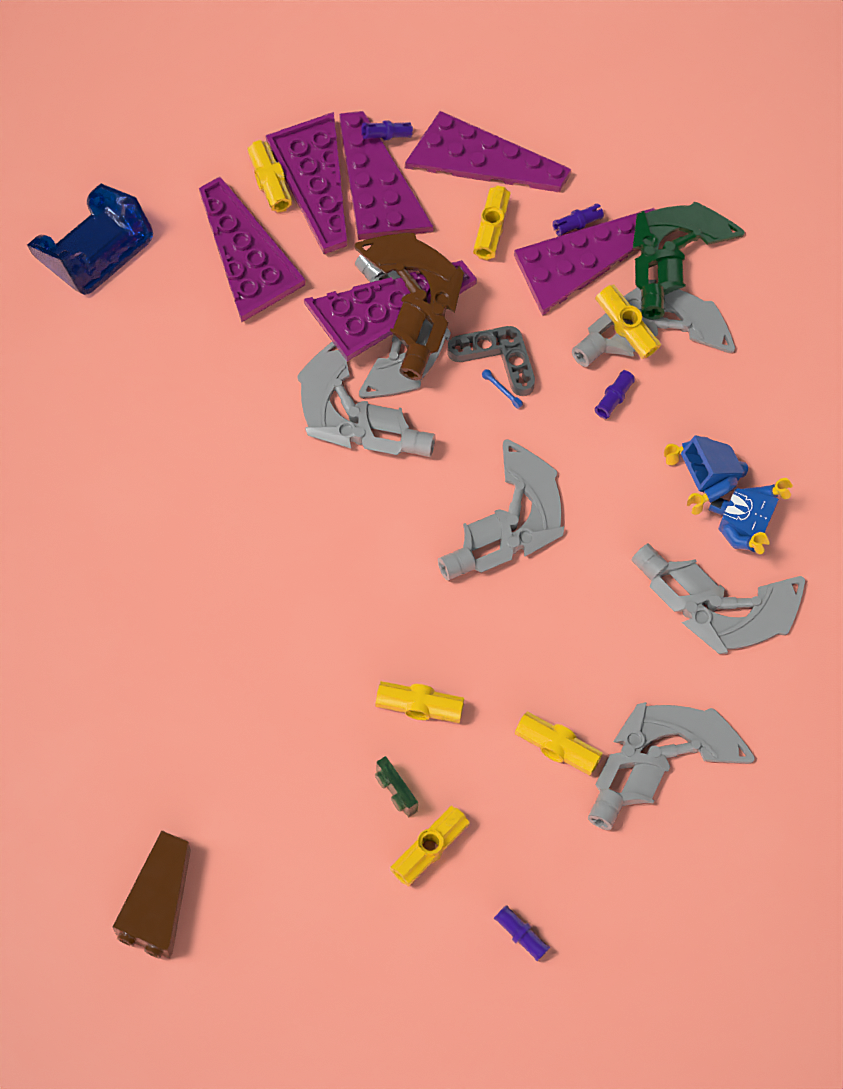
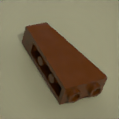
(156, 898)

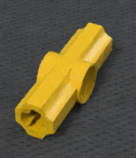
(269, 176)
(489, 233)
(636, 334)
(419, 702)
(558, 743)
(417, 858)

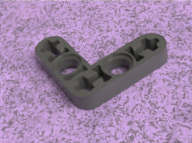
(505, 349)

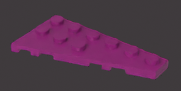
(480, 155)
(313, 175)
(378, 190)
(574, 259)
(251, 260)
(368, 311)

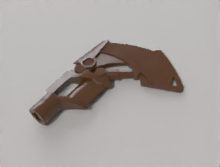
(405, 253)

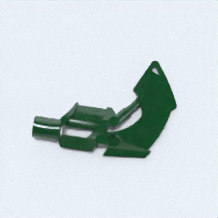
(652, 228)

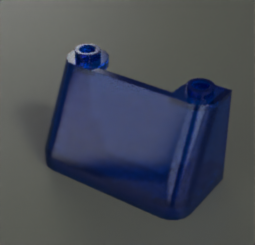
(99, 243)

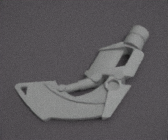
(695, 315)
(385, 373)
(318, 383)
(538, 483)
(770, 615)
(703, 730)

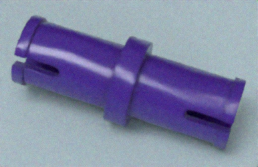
(386, 130)
(578, 219)
(614, 394)
(521, 932)

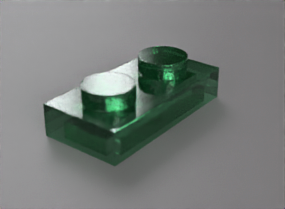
(402, 796)

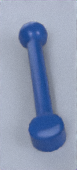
(487, 374)

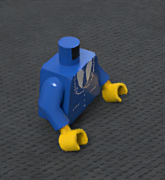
(711, 467)
(749, 514)

